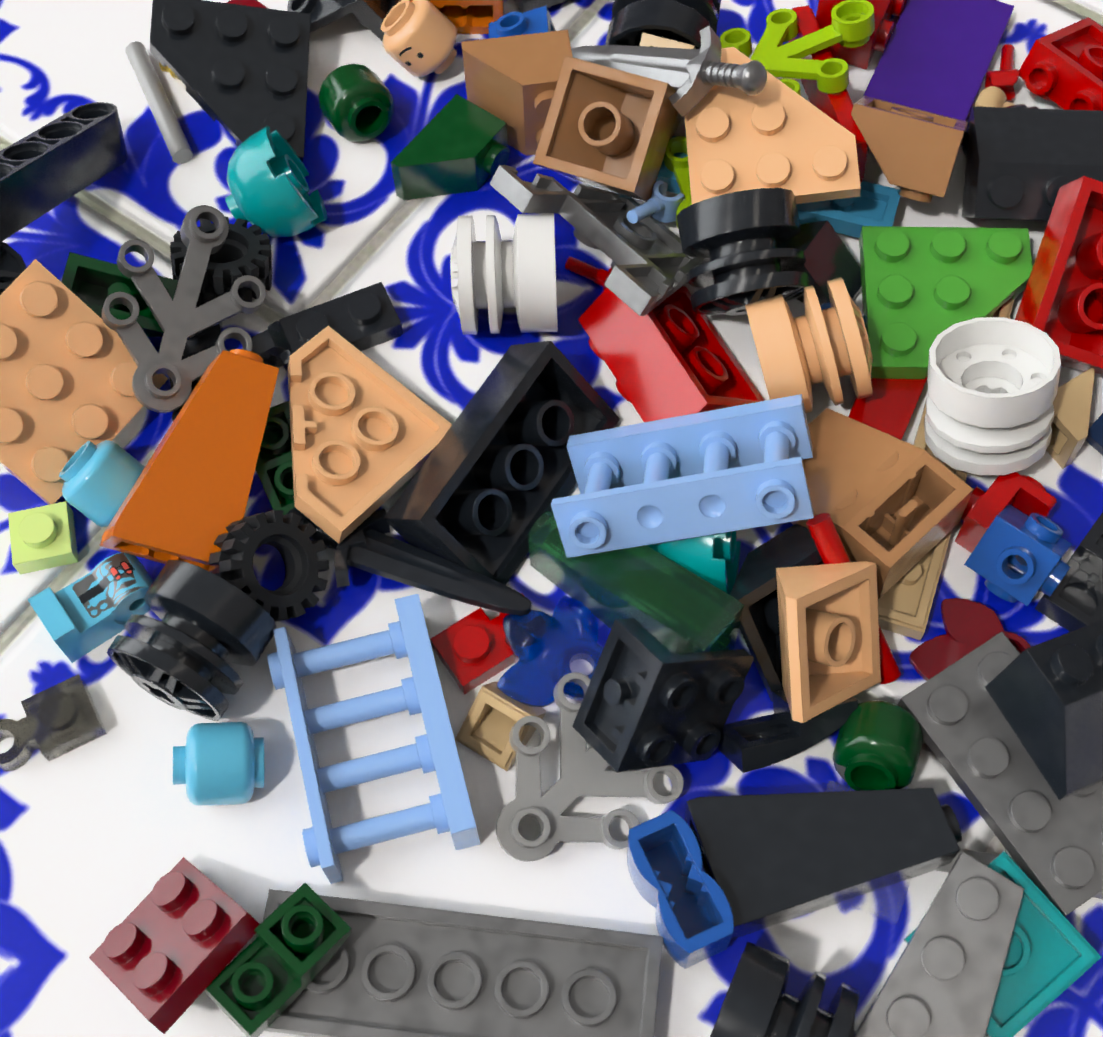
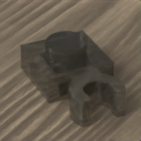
(55, 723)

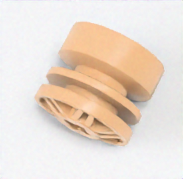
(812, 346)

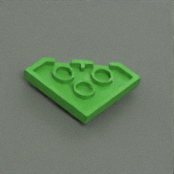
(929, 280)

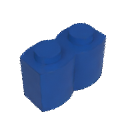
(688, 902)

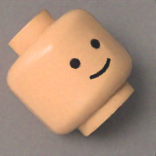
(419, 37)

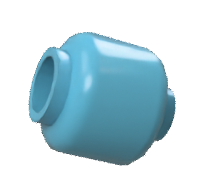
(99, 480)
(219, 764)

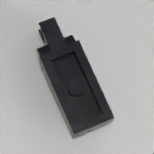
(360, 317)

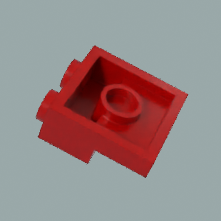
(1068, 67)

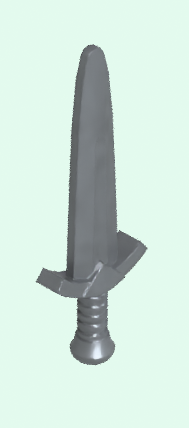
(686, 70)

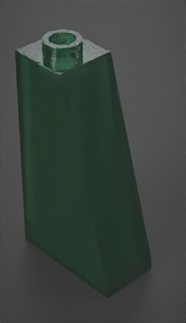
(642, 585)

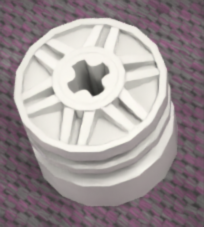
(506, 273)
(991, 395)

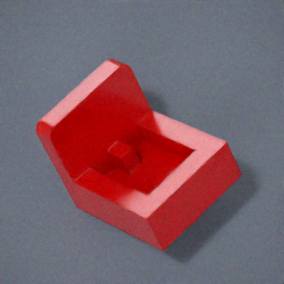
(983, 507)

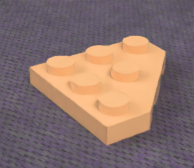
(767, 143)
(352, 433)

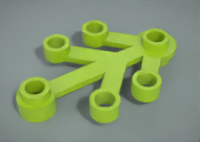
(851, 27)

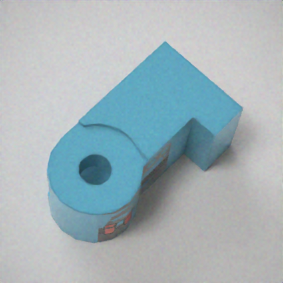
(94, 605)

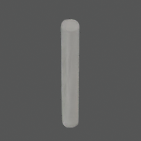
(158, 103)

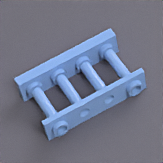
(687, 477)
(431, 752)

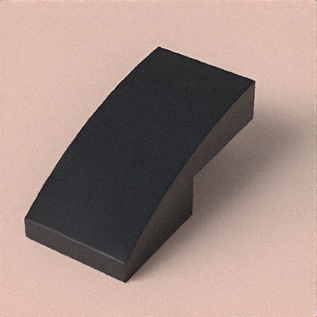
(1080, 593)
(777, 737)

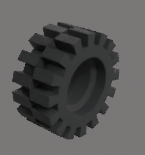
(241, 255)
(298, 554)

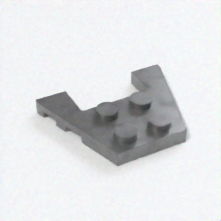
(645, 254)

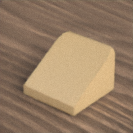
(490, 723)

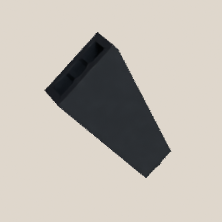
(817, 848)

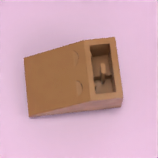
(881, 494)

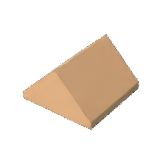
(827, 634)

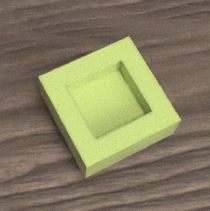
(42, 537)

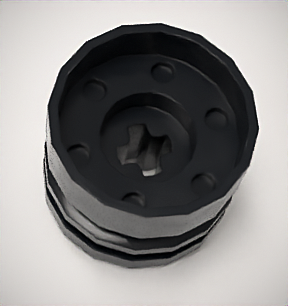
(662, 18)
(741, 240)
(199, 630)
(761, 1008)

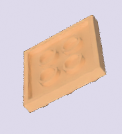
(59, 380)

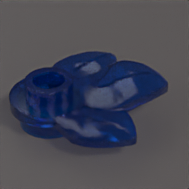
(546, 650)

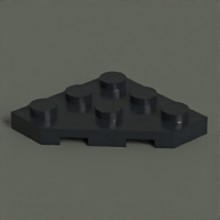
(238, 63)

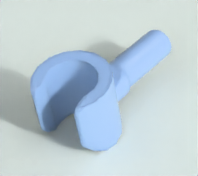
(658, 206)

